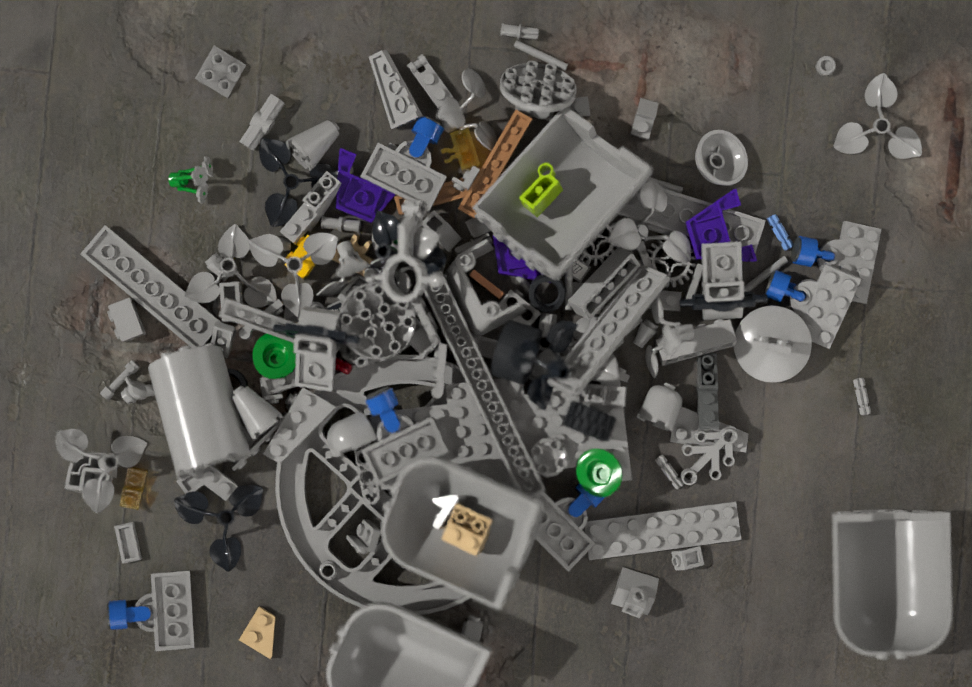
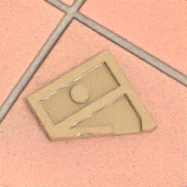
(260, 632)

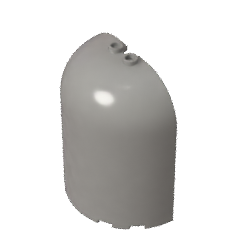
(418, 544)
(892, 580)
(402, 649)

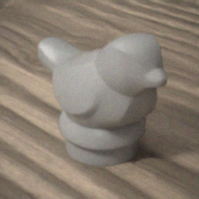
(136, 391)

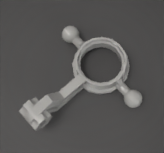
(414, 212)

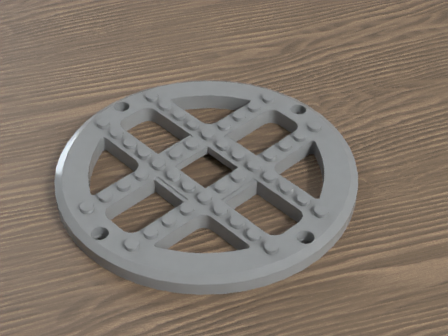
(312, 542)

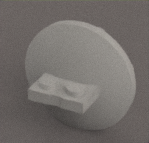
(538, 90)
(380, 321)
(772, 343)

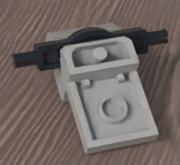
(722, 283)
(316, 346)

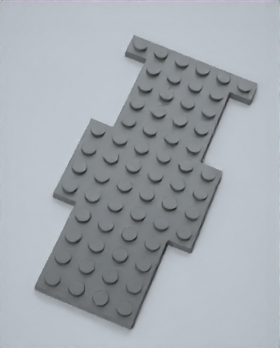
(474, 448)

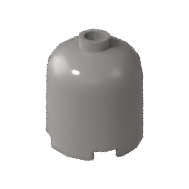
(661, 406)

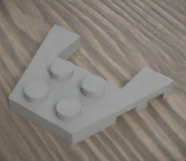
(426, 319)

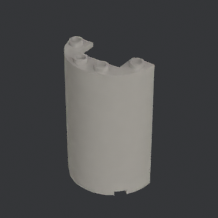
(198, 409)

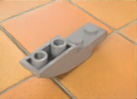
(313, 208)

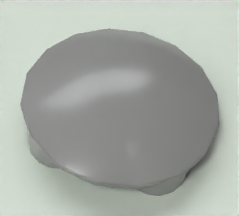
(548, 457)

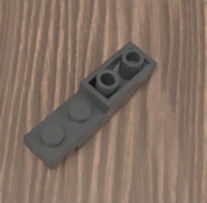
(707, 391)

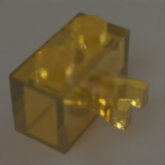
(464, 150)

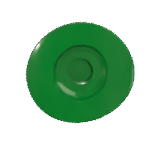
(274, 357)
(599, 472)

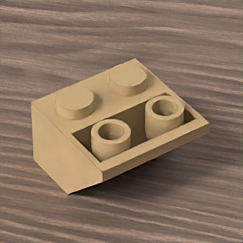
(467, 530)

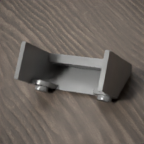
(479, 317)

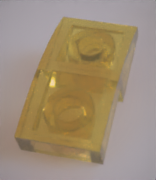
(133, 488)

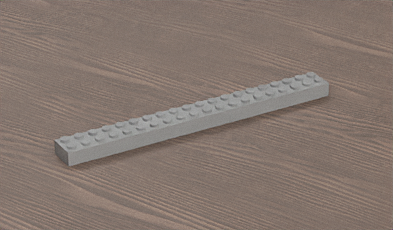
(483, 390)

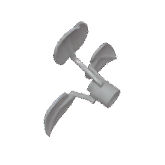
(452, 115)
(852, 139)
(629, 235)
(424, 243)
(232, 244)
(319, 246)
(348, 266)
(672, 337)
(607, 371)
(127, 453)

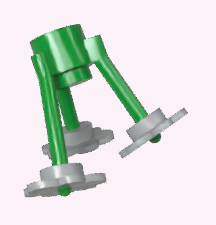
(198, 174)

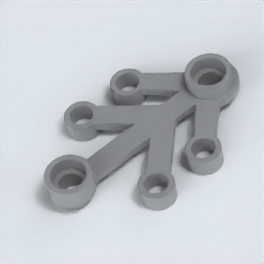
(710, 452)

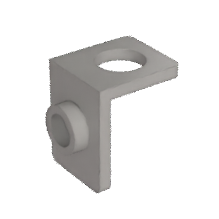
(422, 343)

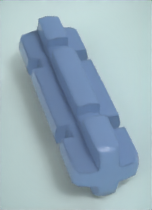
(780, 232)

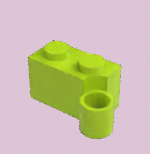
(542, 191)

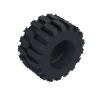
(589, 421)

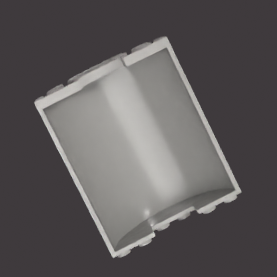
(595, 188)

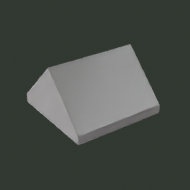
(640, 580)

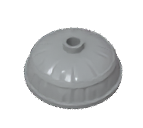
(726, 153)

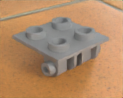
(220, 71)

